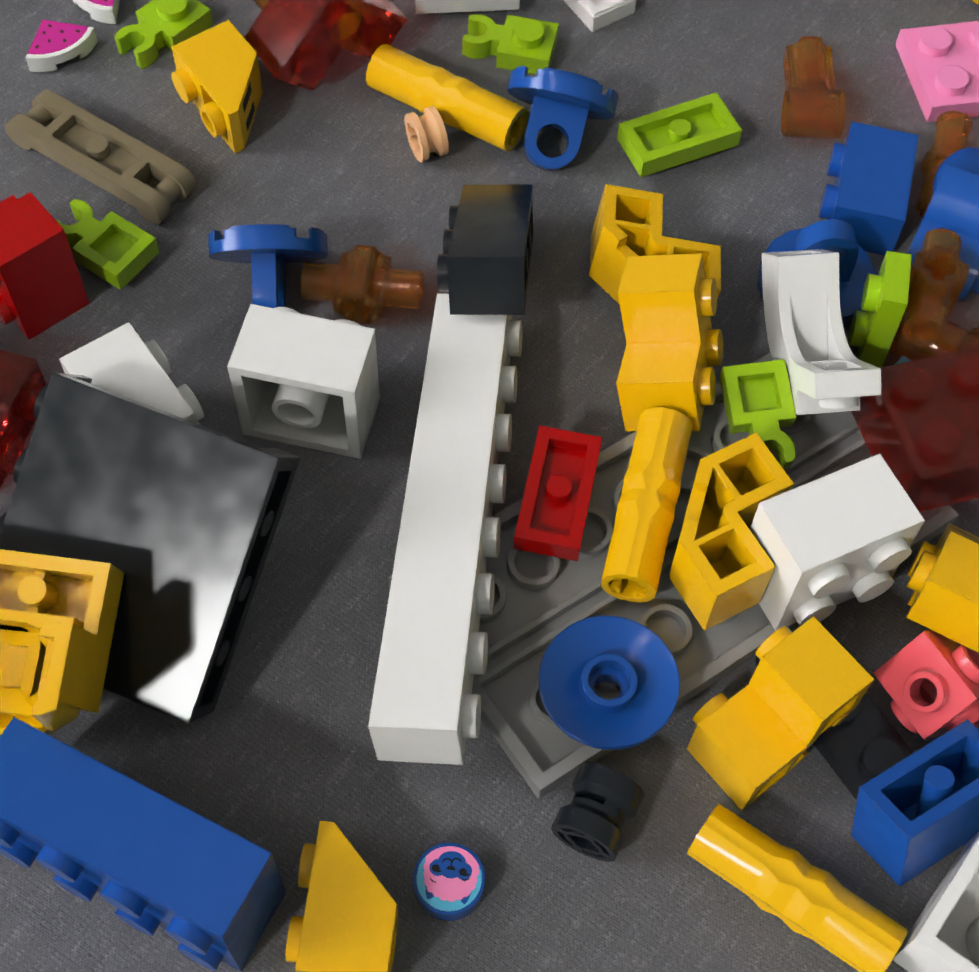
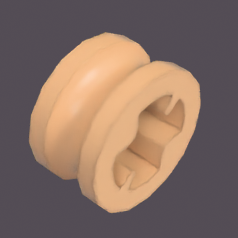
(426, 134)

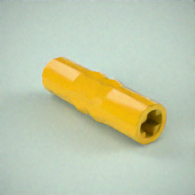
(456, 98)
(647, 505)
(797, 892)

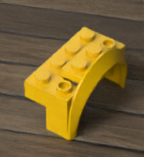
(70, 625)

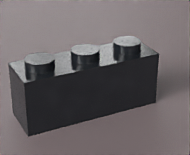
(488, 250)

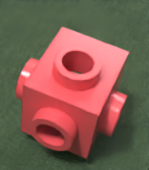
(932, 684)

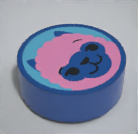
(449, 881)

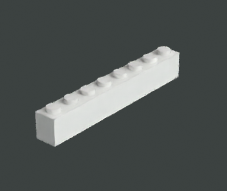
(445, 534)

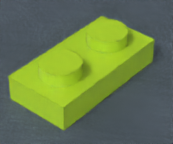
(678, 134)
(883, 308)

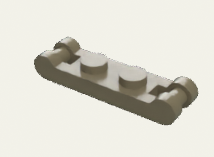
(102, 154)

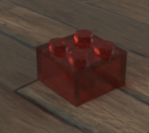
(928, 426)

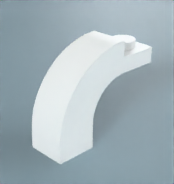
(809, 333)

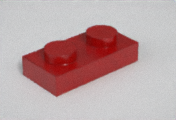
(557, 493)

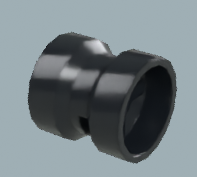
(598, 811)

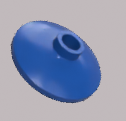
(613, 653)

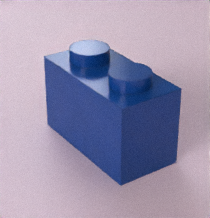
(871, 184)
(921, 805)

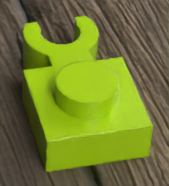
(162, 25)
(515, 44)
(109, 247)
(761, 401)

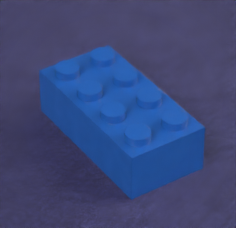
(133, 849)

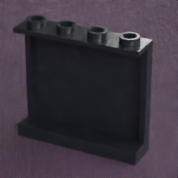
(168, 508)

